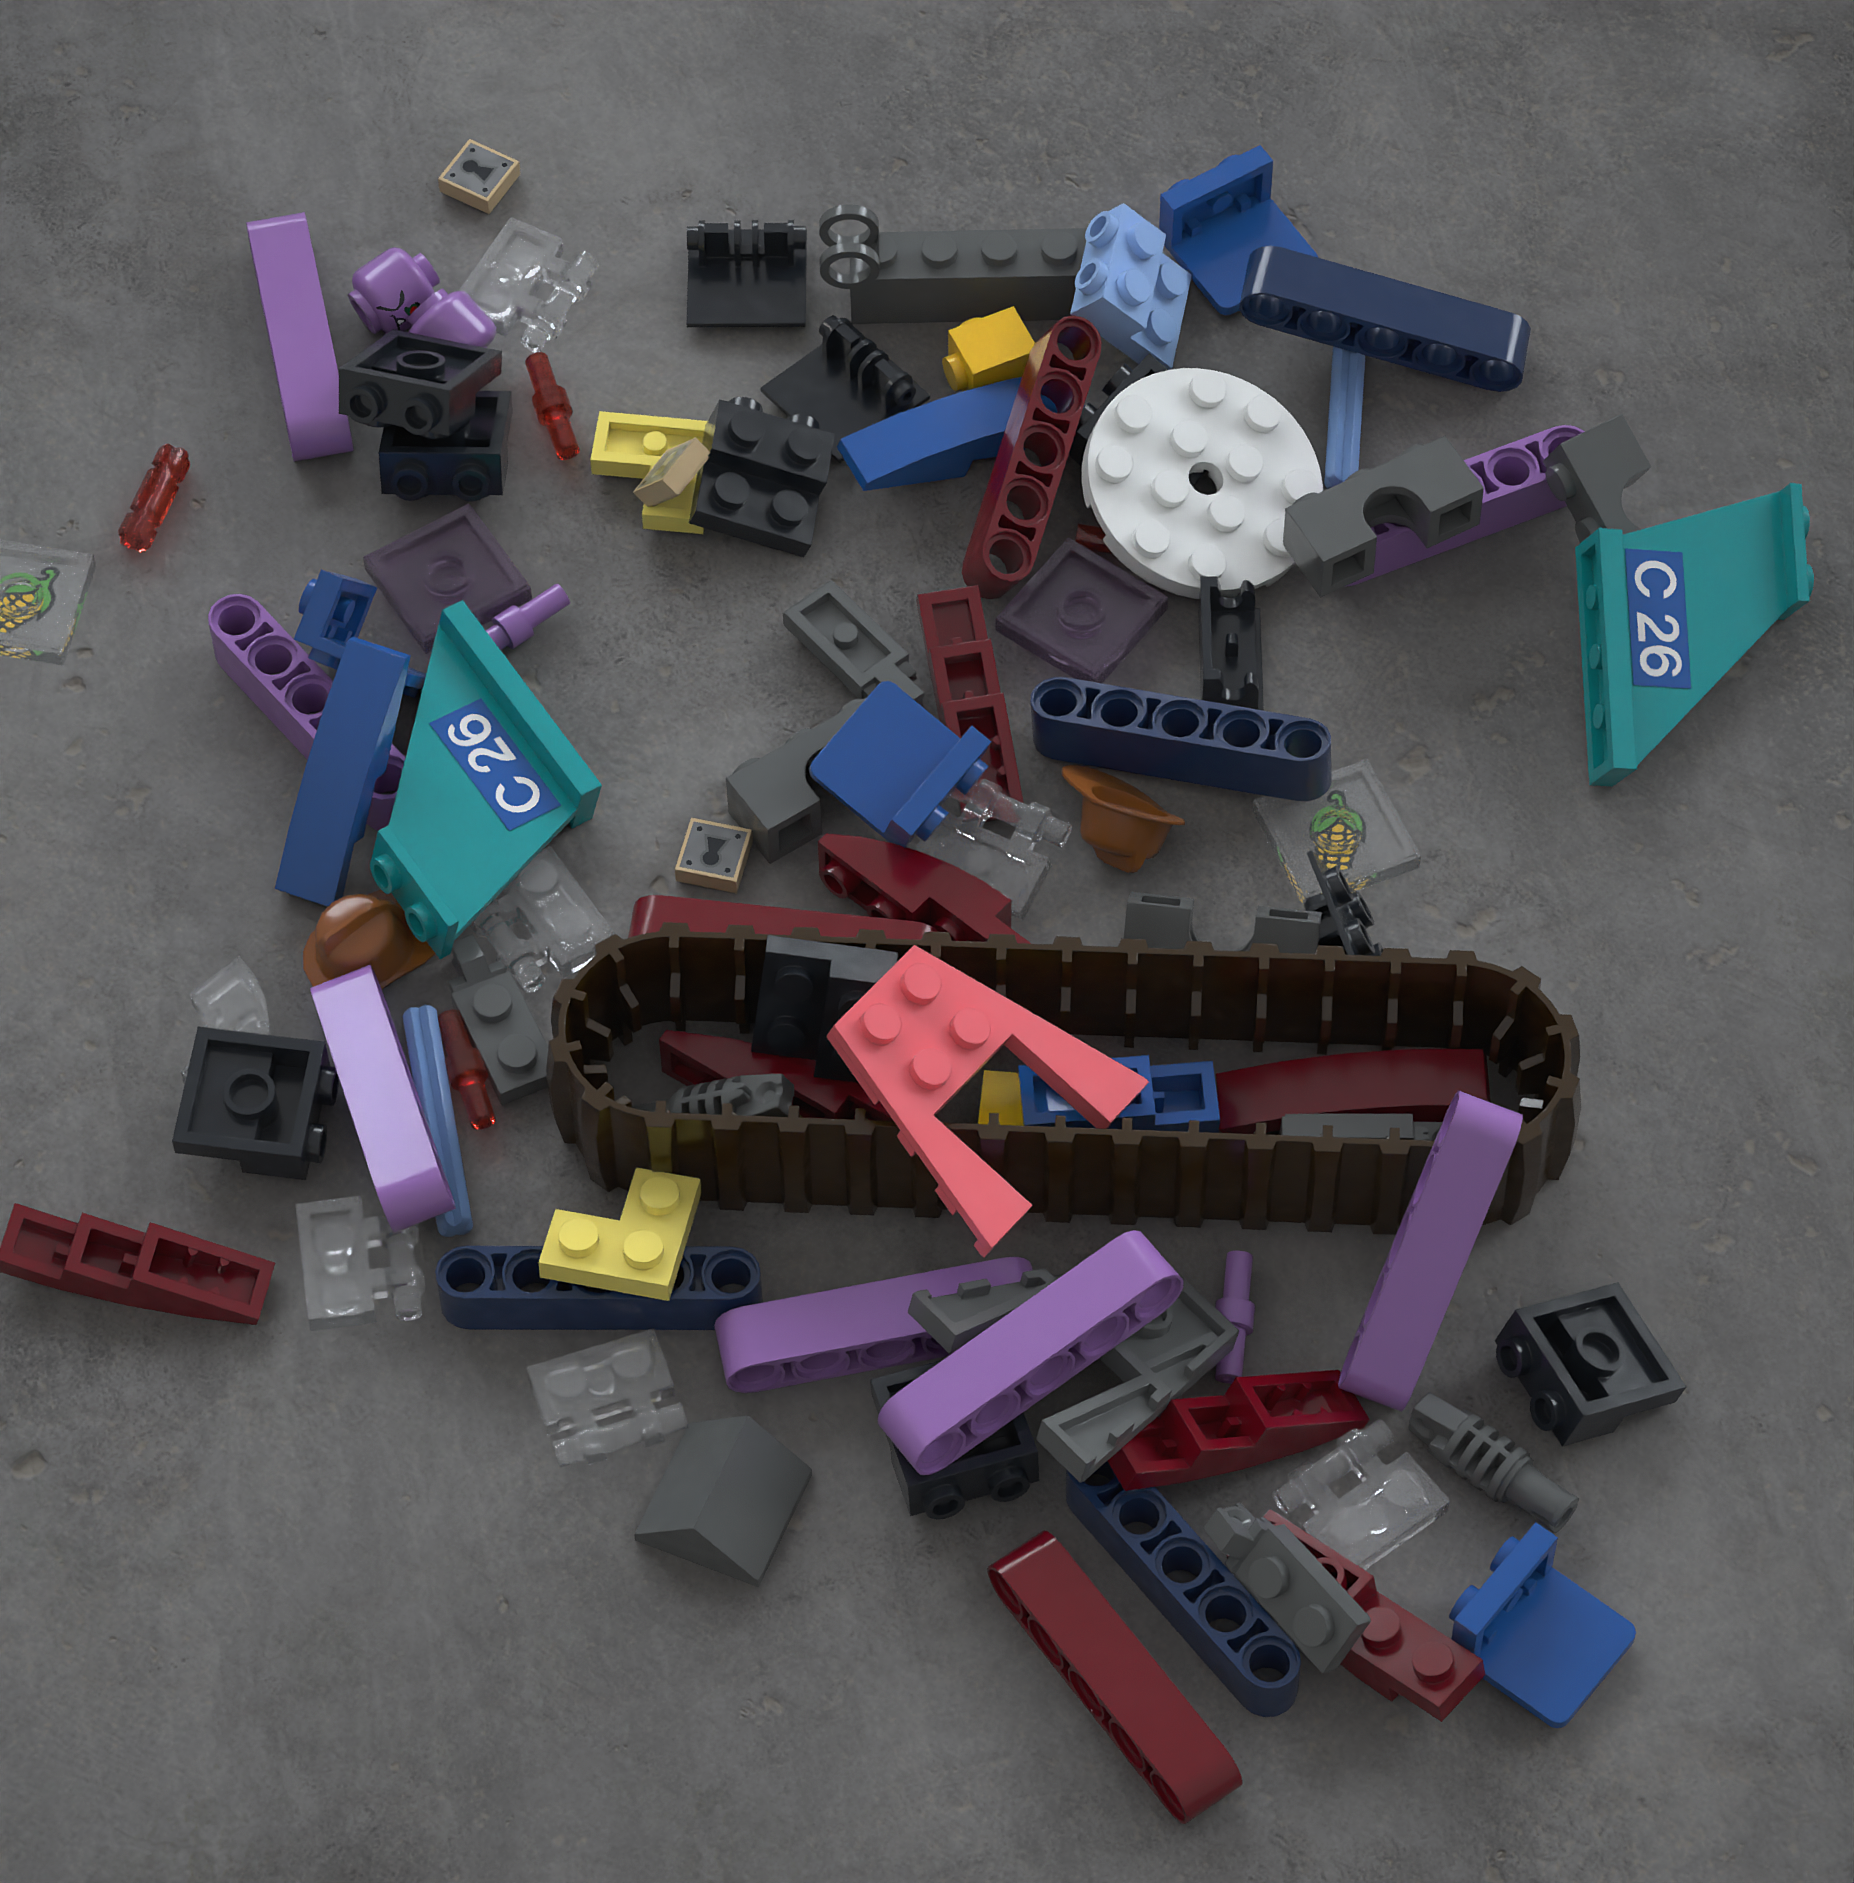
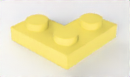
(631, 447)
(627, 1254)

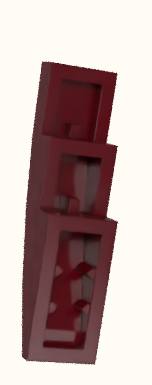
(967, 679)
(708, 1058)
(1351, 1083)
(135, 1268)
(1245, 1427)

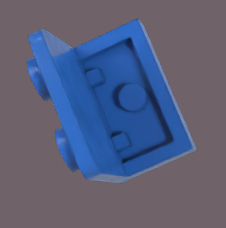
(1221, 220)
(335, 612)
(898, 765)
(1539, 1631)

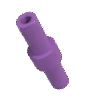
(517, 624)
(1238, 1310)

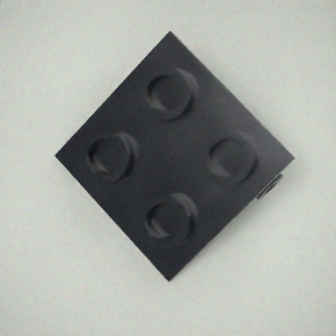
(746, 275)
(844, 384)
(1343, 912)

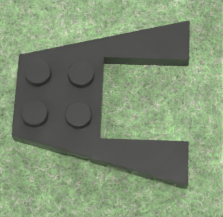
(1153, 1362)

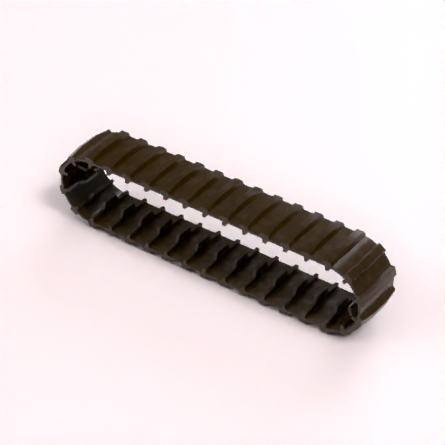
(1082, 992)

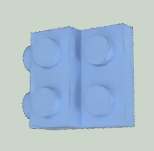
(1131, 286)

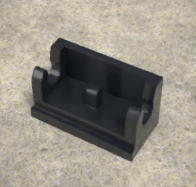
(1230, 646)

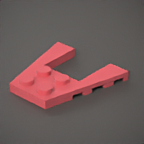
(927, 1036)

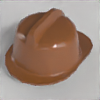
(1119, 818)
(362, 933)

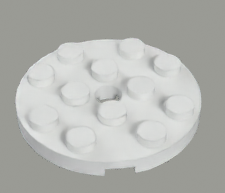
(1142, 491)

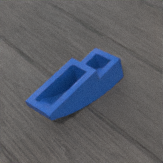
(1165, 1104)

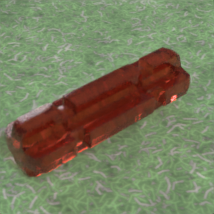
(154, 498)

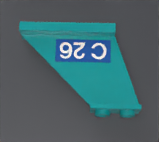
(1676, 612)
(478, 786)

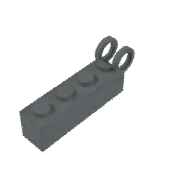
(951, 272)

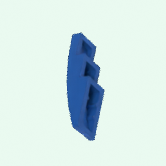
(934, 438)
(342, 771)

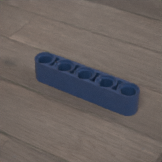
(1385, 318)
(1181, 739)
(570, 1306)
(1192, 1604)

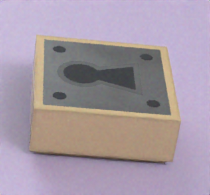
(479, 176)
(672, 472)
(713, 855)

